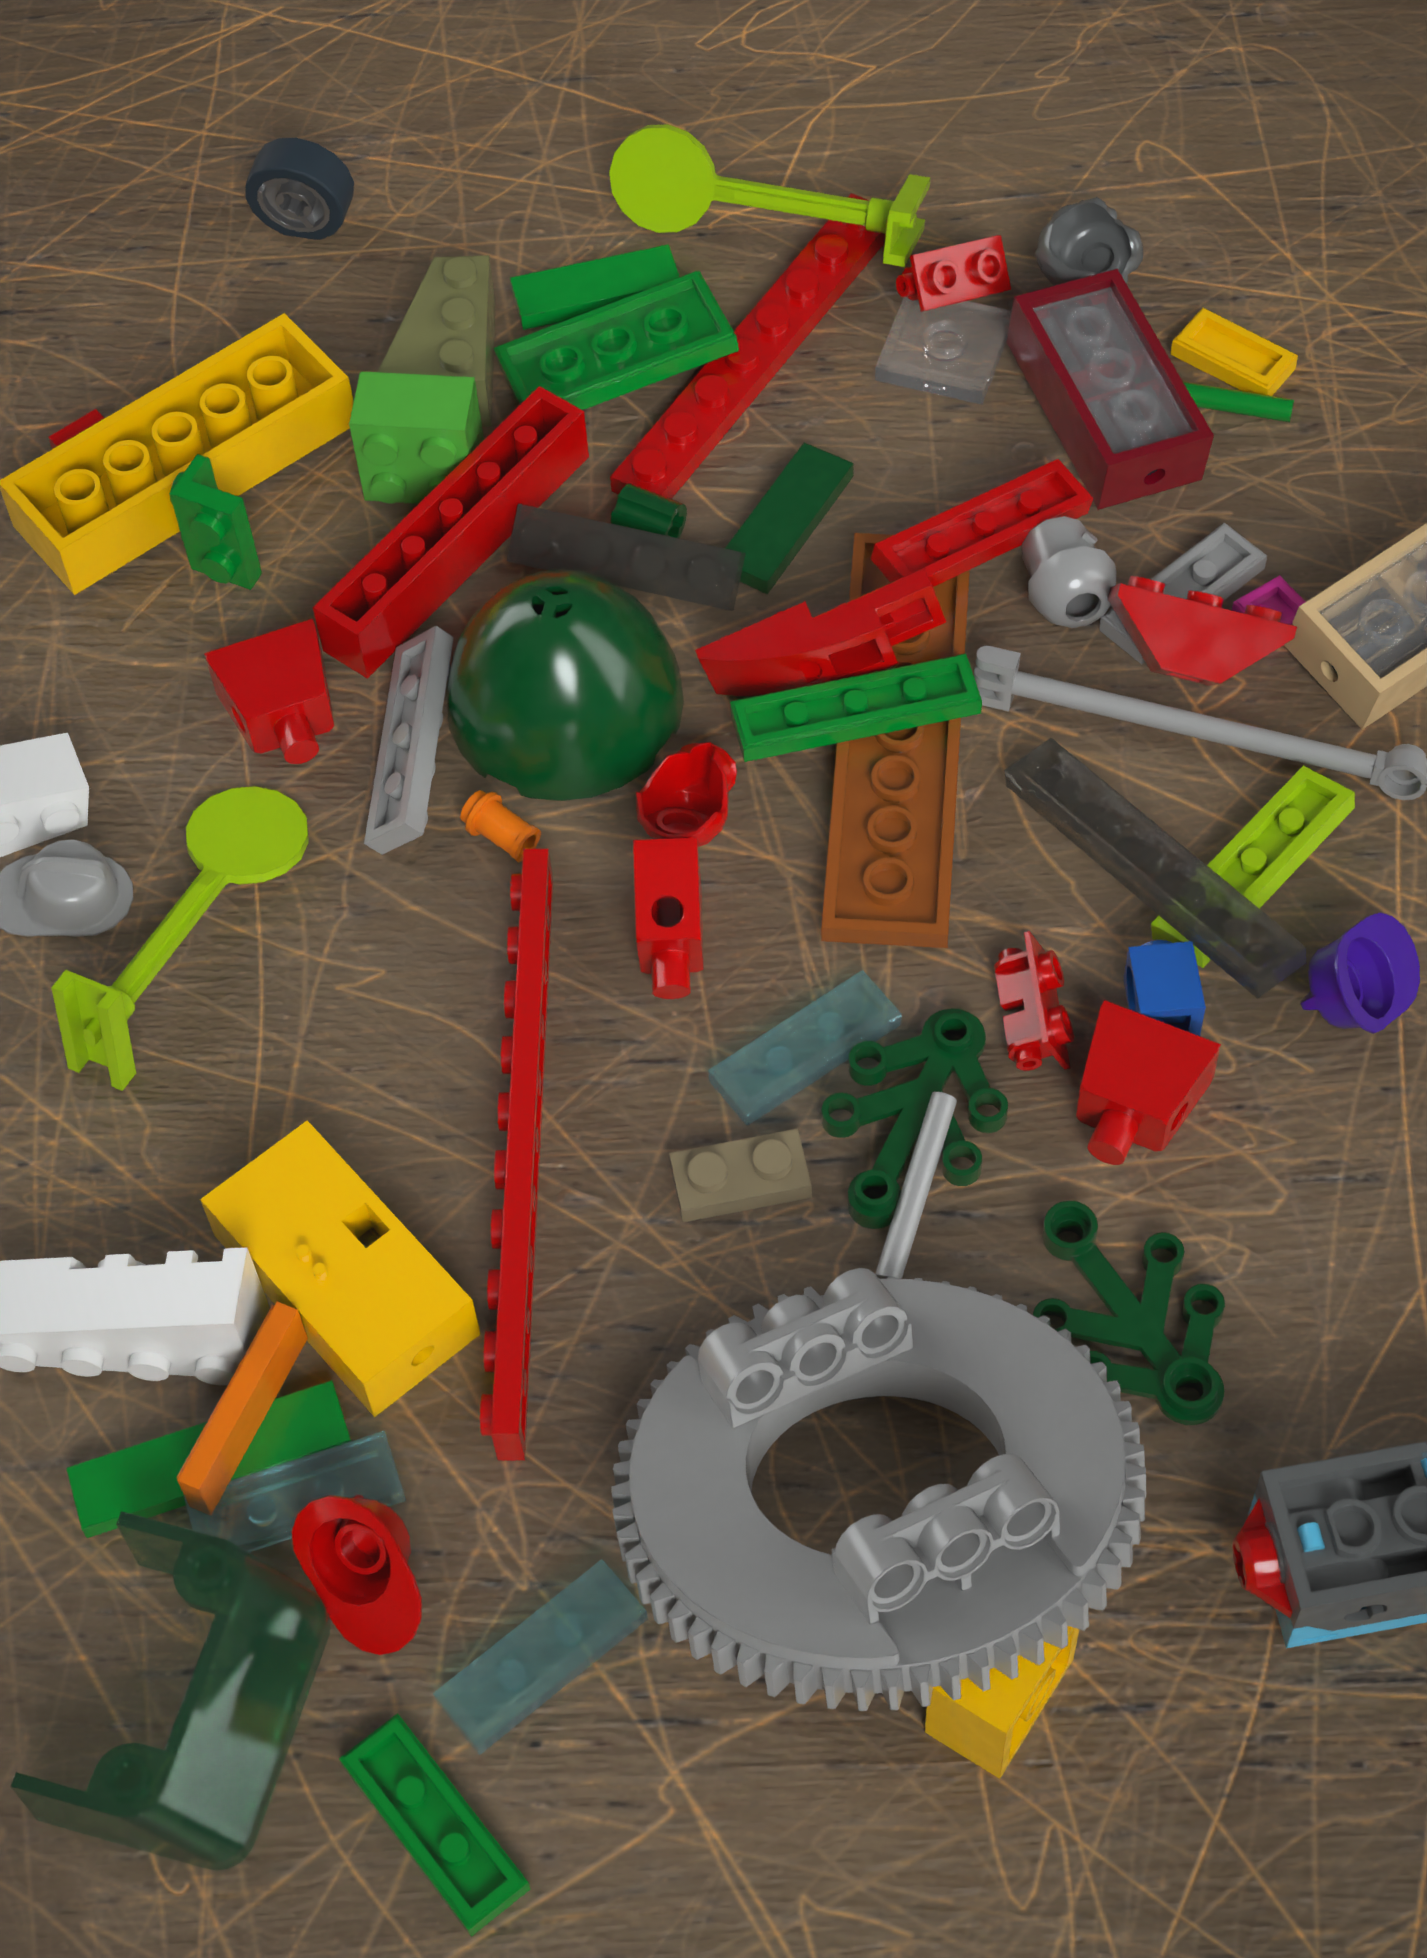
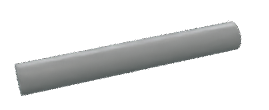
(916, 1186)

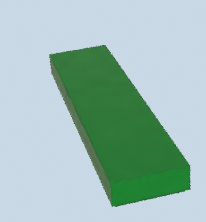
(855, 707)
(144, 1475)

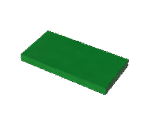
(621, 345)

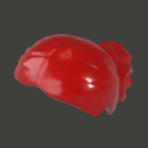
(688, 794)

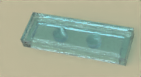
(803, 1047)
(265, 1504)
(540, 1656)

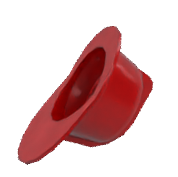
(359, 1567)

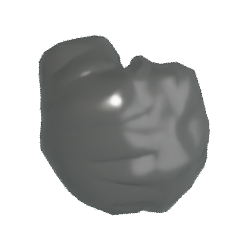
(1087, 241)

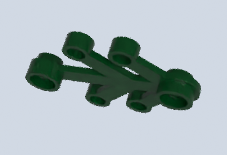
(911, 1103)
(1136, 1323)

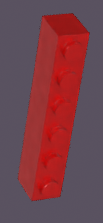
(451, 532)

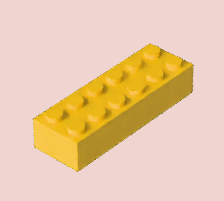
(109, 487)

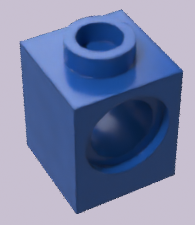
(1165, 984)

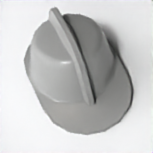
(64, 892)

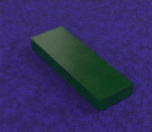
(789, 514)

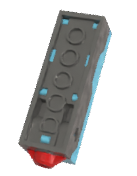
(1339, 1544)

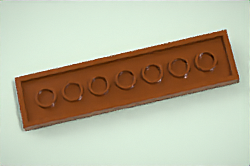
(896, 801)

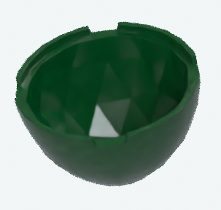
(563, 699)

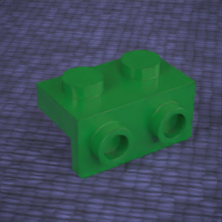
(214, 527)

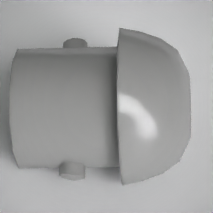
(1067, 572)

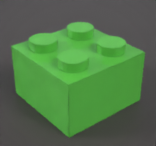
(412, 432)

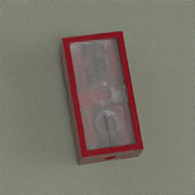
(1109, 389)

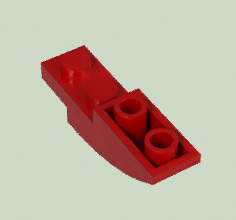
(838, 644)

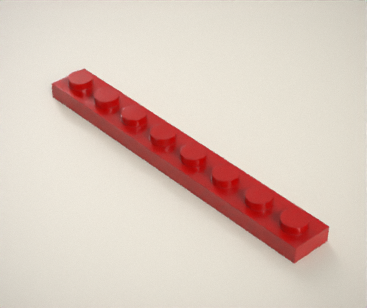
(765, 342)

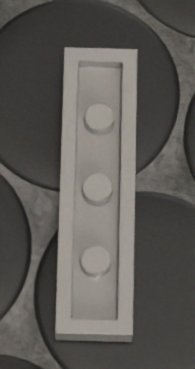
(409, 741)

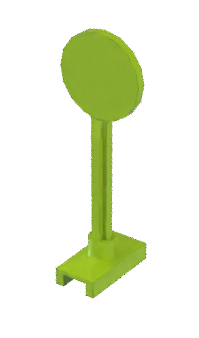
(669, 183)
(231, 838)

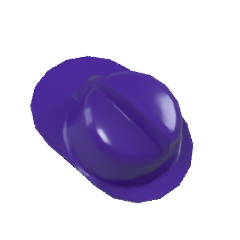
(1365, 975)

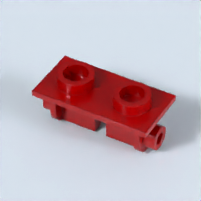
(955, 273)
(1044, 1025)

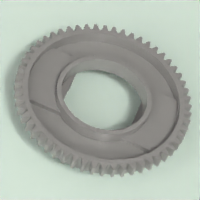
(905, 1599)

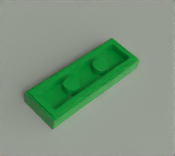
(581, 287)
(435, 1824)

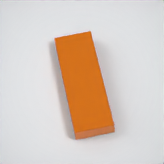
(242, 1408)

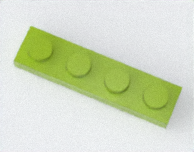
(1275, 842)

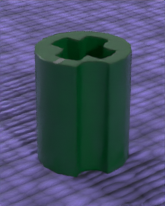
(649, 512)

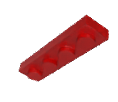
(982, 526)

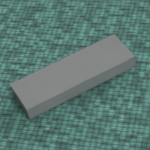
(1212, 566)

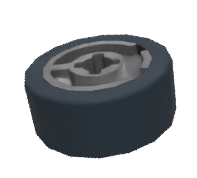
(299, 188)

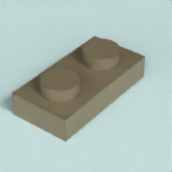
(740, 1175)

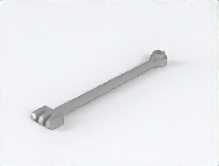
(1397, 772)

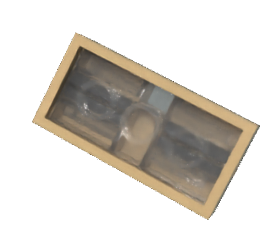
(1370, 632)

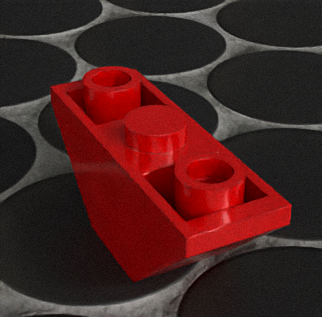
(1195, 635)

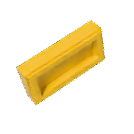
(1233, 354)

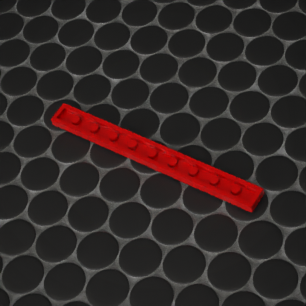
(517, 1168)

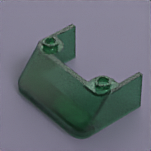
(236, 1721)

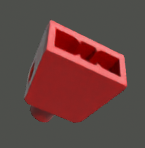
(276, 690)
(668, 913)
(1140, 1081)

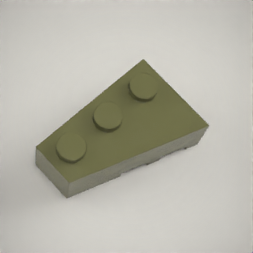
(450, 327)

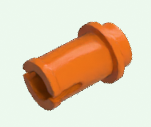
(497, 823)

